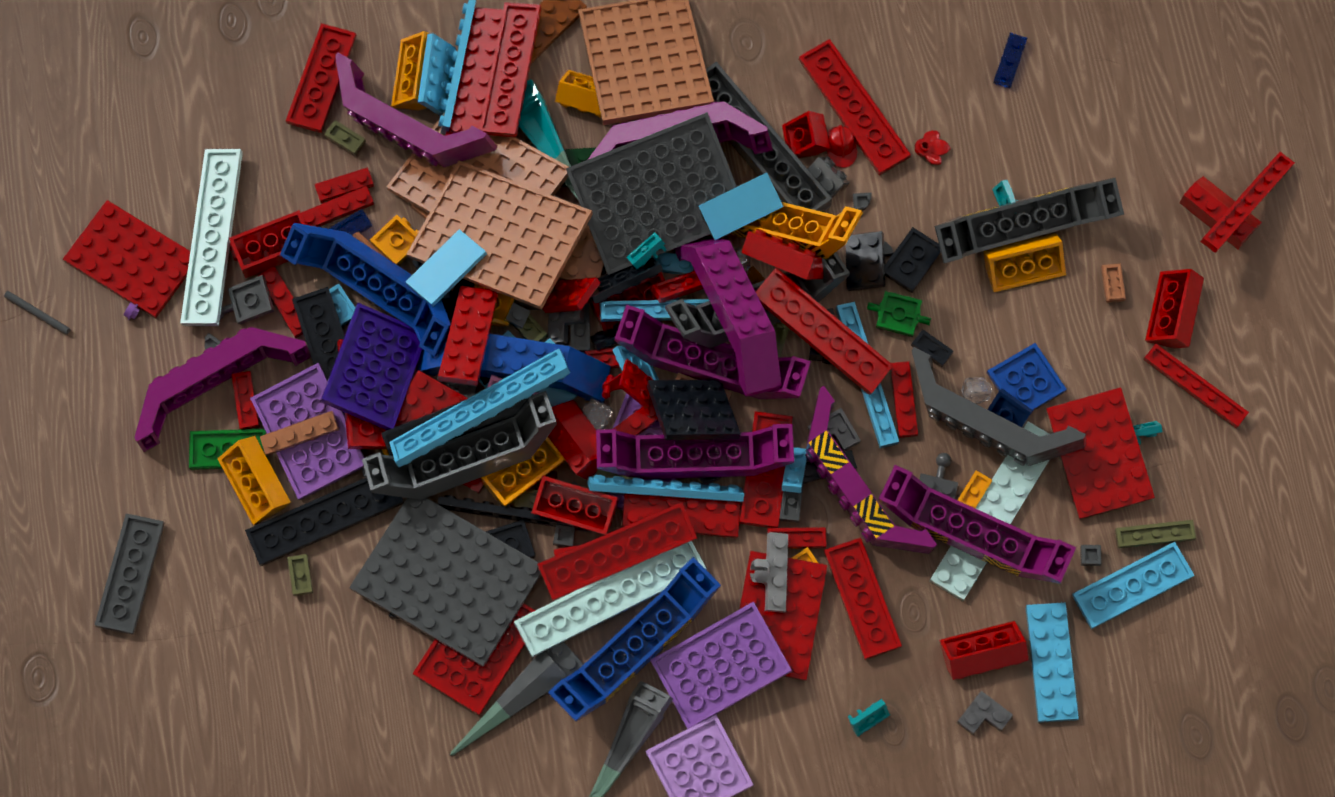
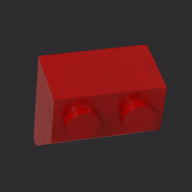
(806, 134)

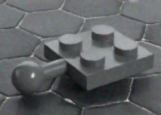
(249, 300)
(938, 483)

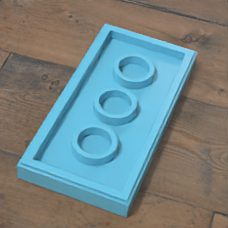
(740, 206)
(446, 268)

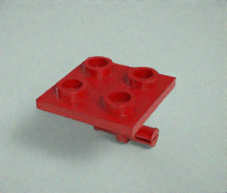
(632, 381)

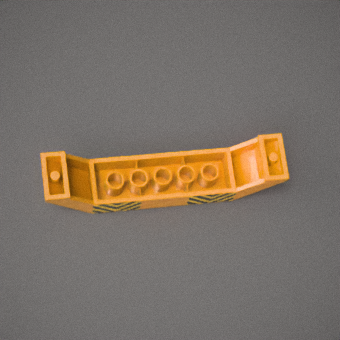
(807, 227)

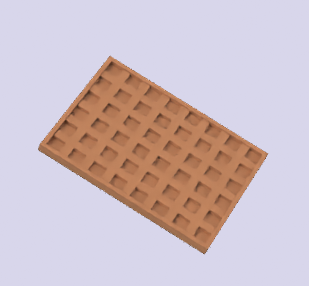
(644, 59)
(513, 159)
(519, 228)

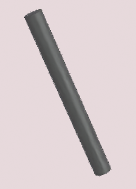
(38, 313)

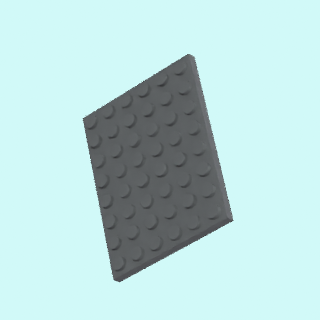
(652, 189)
(447, 578)

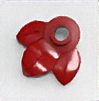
(934, 147)

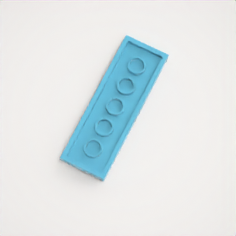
(1133, 585)
(1051, 662)

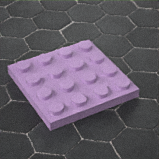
(700, 763)

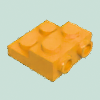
(395, 239)

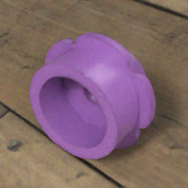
(131, 311)

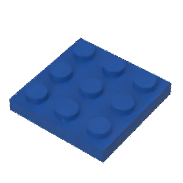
(1028, 377)

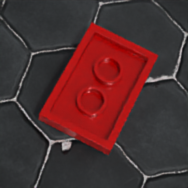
(571, 295)

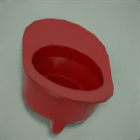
(842, 146)

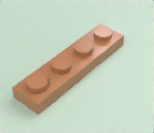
(299, 433)

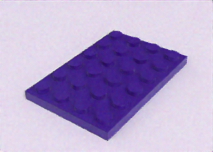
(373, 367)

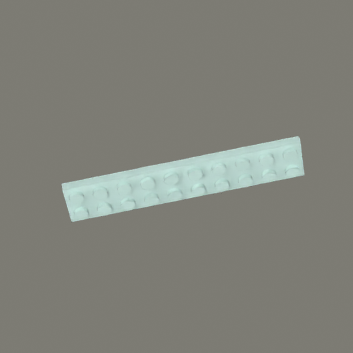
(211, 237)
(1001, 500)
(602, 600)

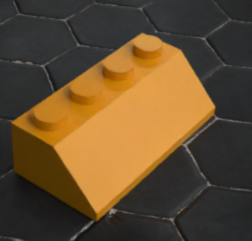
(409, 72)
(578, 92)
(1025, 262)
(516, 479)
(253, 480)

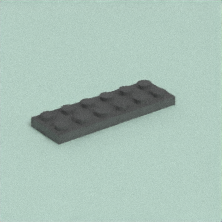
(129, 574)

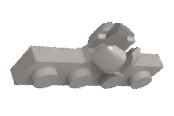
(773, 572)

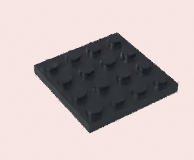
(693, 410)

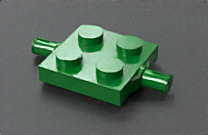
(898, 313)

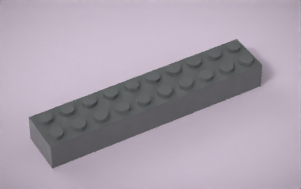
(787, 173)

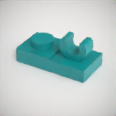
(1004, 193)
(644, 252)
(1147, 429)
(869, 718)

